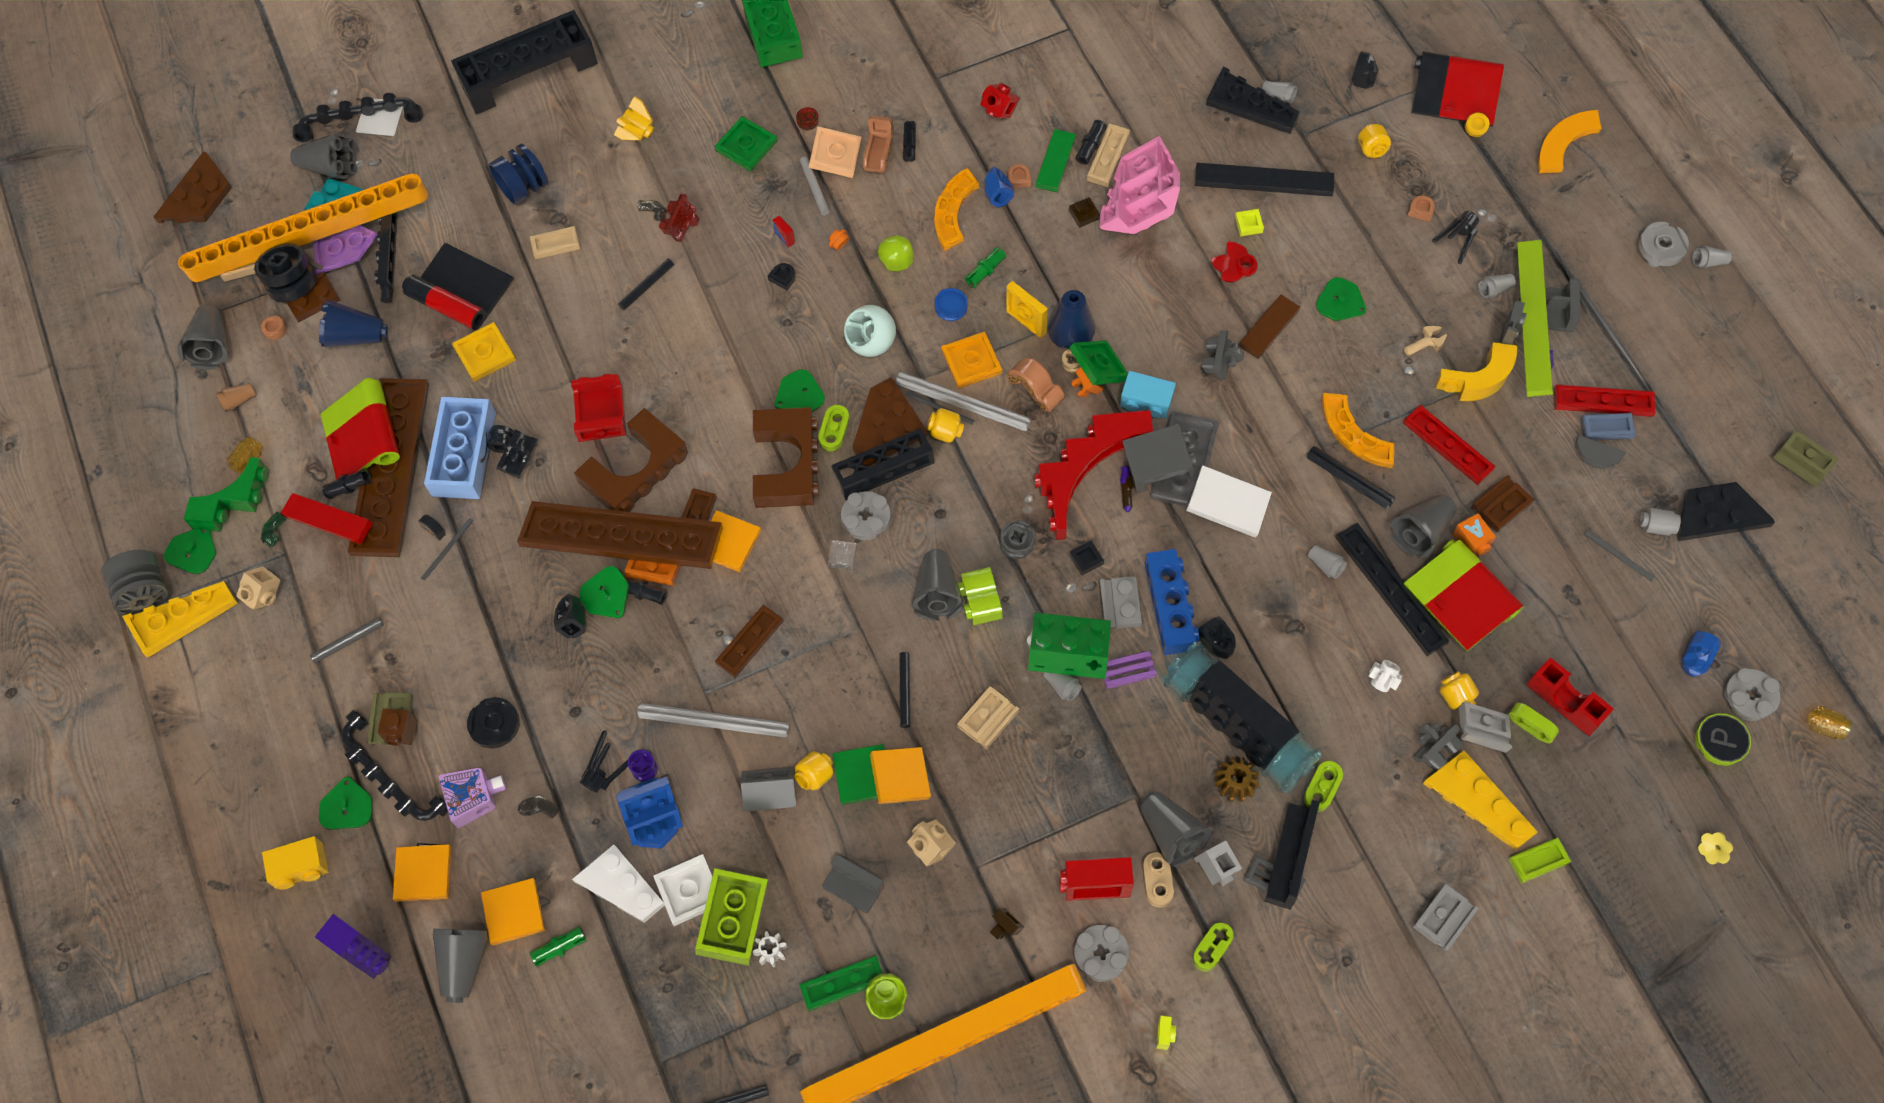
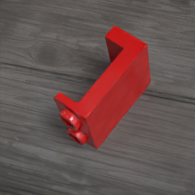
(598, 407)

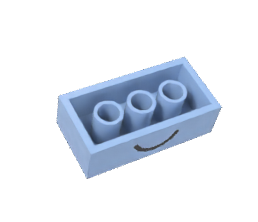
(460, 448)

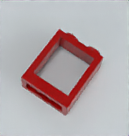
(1097, 879)

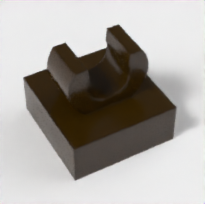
(1084, 212)
(1006, 924)

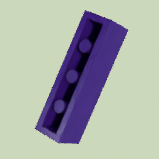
(353, 946)

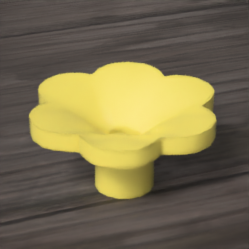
(1715, 848)

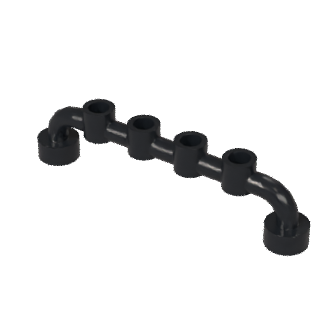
(323, 114)
(373, 771)

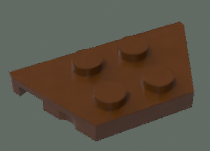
(196, 194)

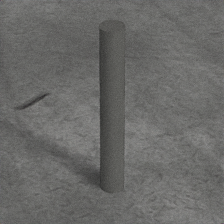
(346, 640)

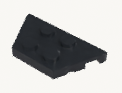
(1720, 511)

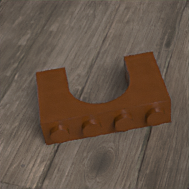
(798, 484)
(623, 492)

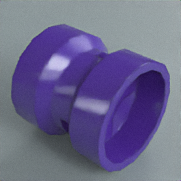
(639, 762)

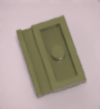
(1806, 458)
(398, 701)

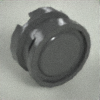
(1017, 539)

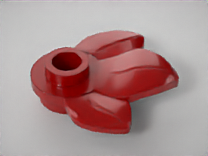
(1232, 263)

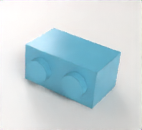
(1147, 393)

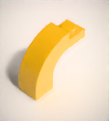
(1482, 383)

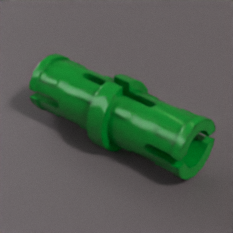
(985, 267)
(557, 946)

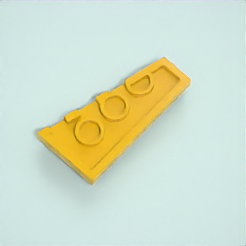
(169, 622)
(1473, 791)

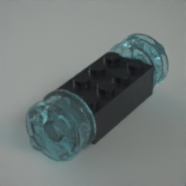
(1242, 717)

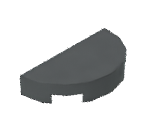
(1598, 454)

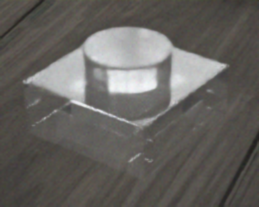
(842, 554)

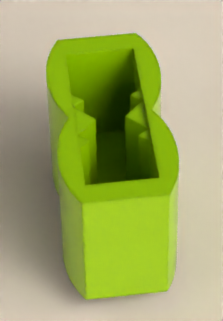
(981, 596)

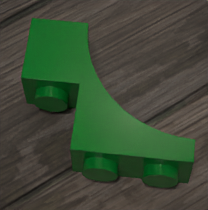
(243, 494)

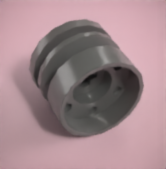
(134, 581)

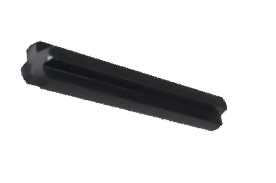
(1350, 477)

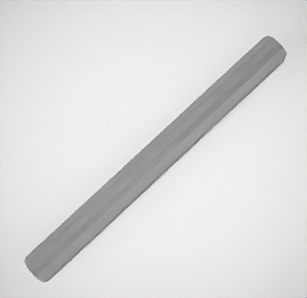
(963, 401)
(713, 720)

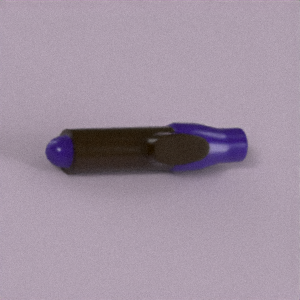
(1126, 487)

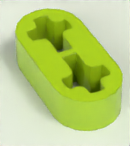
(1533, 723)
(1218, 950)

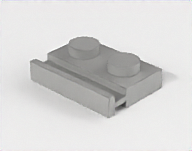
(1120, 602)
(1485, 727)
(1445, 917)

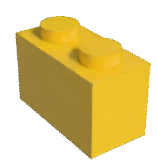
(295, 863)

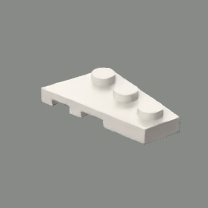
(620, 884)

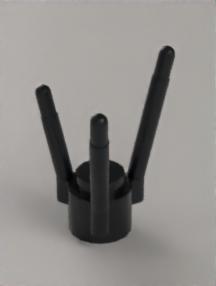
(1464, 225)
(594, 777)

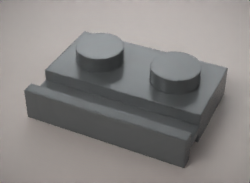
(1513, 323)

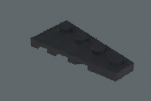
(1241, 99)

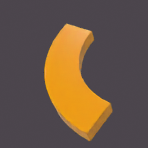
(1559, 138)
(949, 205)
(1351, 436)

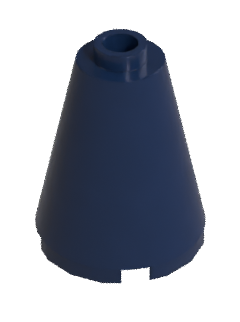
(1071, 320)
(349, 326)

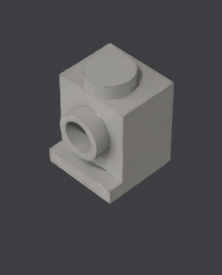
(1219, 864)

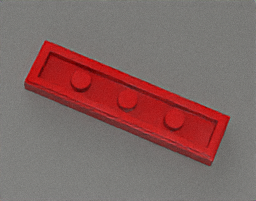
(1604, 400)
(1449, 445)
(326, 518)

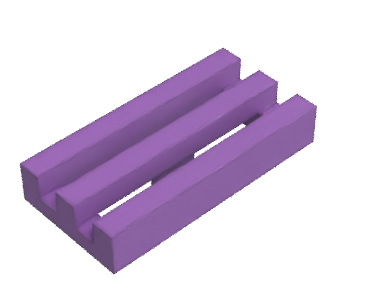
(1151, 673)

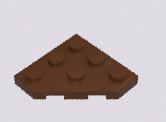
(884, 419)

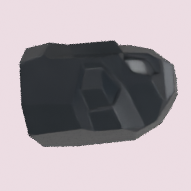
(1365, 71)
(570, 617)
(1218, 637)

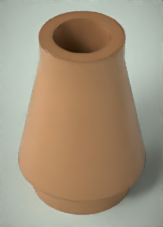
(235, 396)

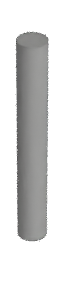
(815, 188)

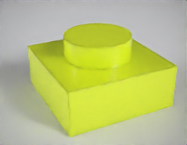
(1249, 222)
(1166, 1032)

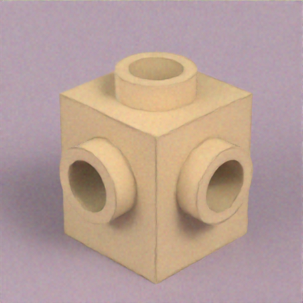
(258, 588)
(931, 842)

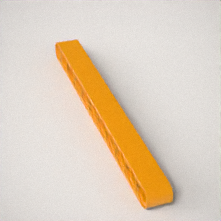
(304, 227)
(947, 1038)

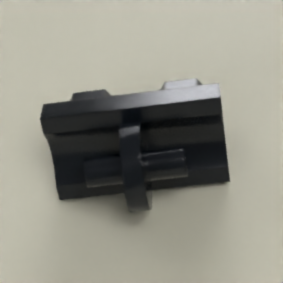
(517, 454)

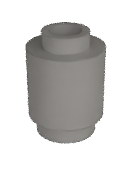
(1659, 521)

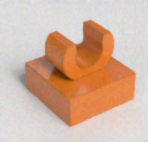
(1087, 385)

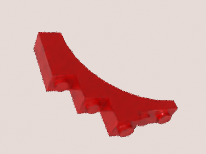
(1081, 455)

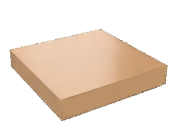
(835, 152)

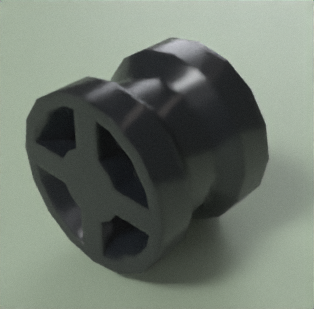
(500, 438)

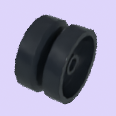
(285, 272)

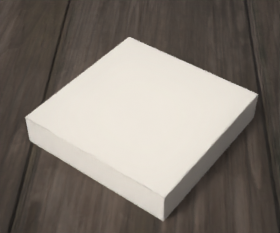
(685, 889)

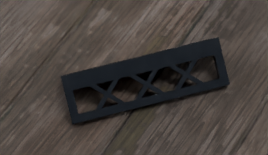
(868, 478)
(1291, 855)

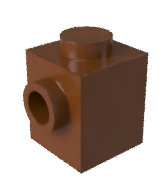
(397, 727)

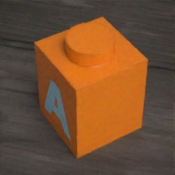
(1475, 535)

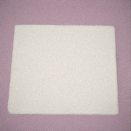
(380, 122)

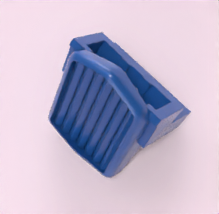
(649, 813)

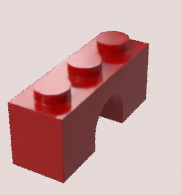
(1583, 710)

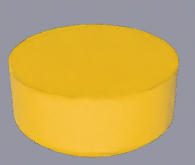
(1477, 124)

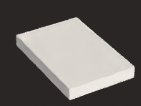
(1229, 501)

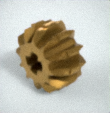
(1235, 789)

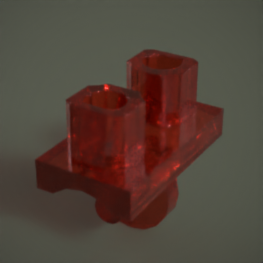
(681, 218)

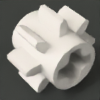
(1385, 675)
(763, 946)

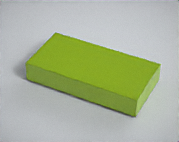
(1539, 860)

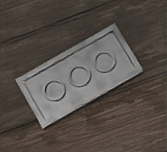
(1202, 436)

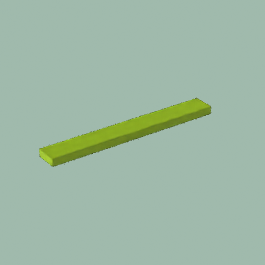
(1536, 321)

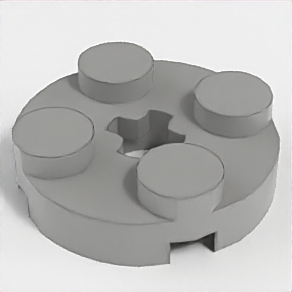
(1654, 252)
(859, 503)
(1762, 684)
(1092, 965)

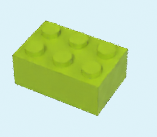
(731, 917)

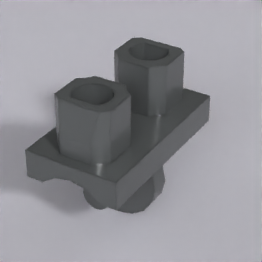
(1226, 355)
(1434, 741)

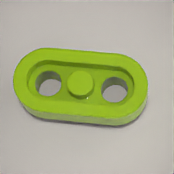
(832, 429)
(1322, 787)

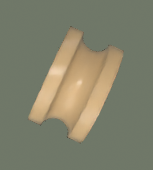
(1069, 367)

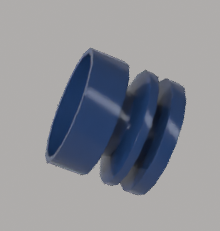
(516, 175)

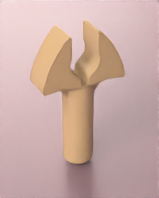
(1427, 331)

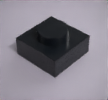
(1086, 558)

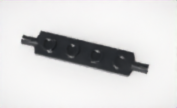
(386, 255)

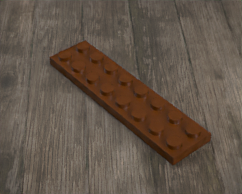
(388, 494)
(620, 534)

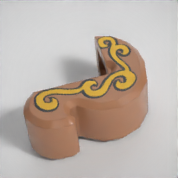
(878, 144)
(1037, 382)

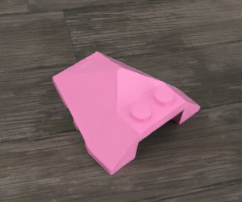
(1143, 189)

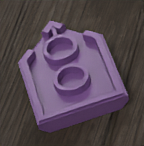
(342, 247)

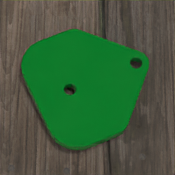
(1347, 302)
(792, 394)
(192, 543)
(609, 600)
(342, 799)

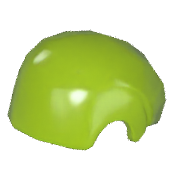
(896, 253)
(886, 996)

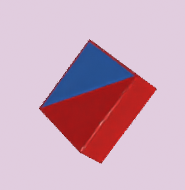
(783, 231)

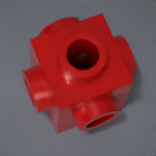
(999, 100)

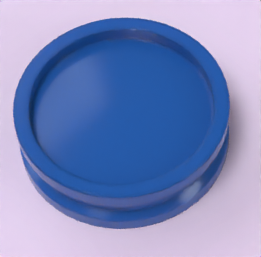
(951, 304)

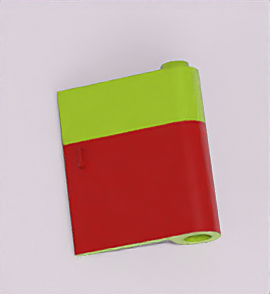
(360, 429)
(1463, 594)

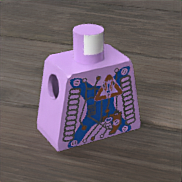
(469, 794)

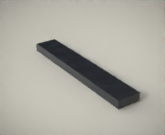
(1264, 179)
(1392, 589)

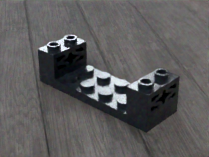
(521, 55)

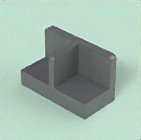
(1563, 306)

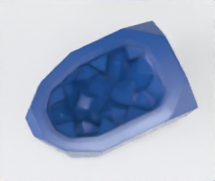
(998, 187)
(1700, 653)

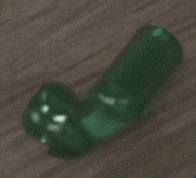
(269, 528)

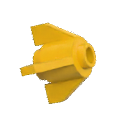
(635, 122)

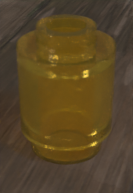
(242, 452)
(1828, 723)

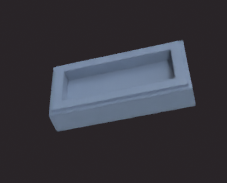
(1608, 426)

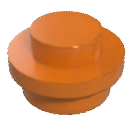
(838, 239)

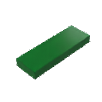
(1055, 160)
(839, 983)

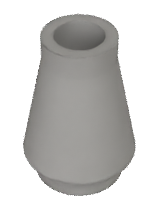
(1282, 90)
(1709, 257)
(1494, 285)
(1329, 562)
(1064, 685)

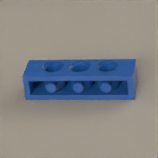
(1168, 564)

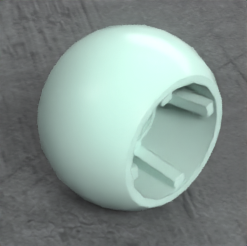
(870, 330)

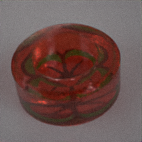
(807, 118)

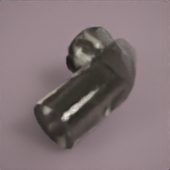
(653, 206)
(536, 805)

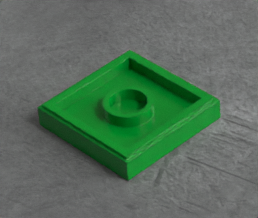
(746, 143)
(1099, 362)
(855, 774)

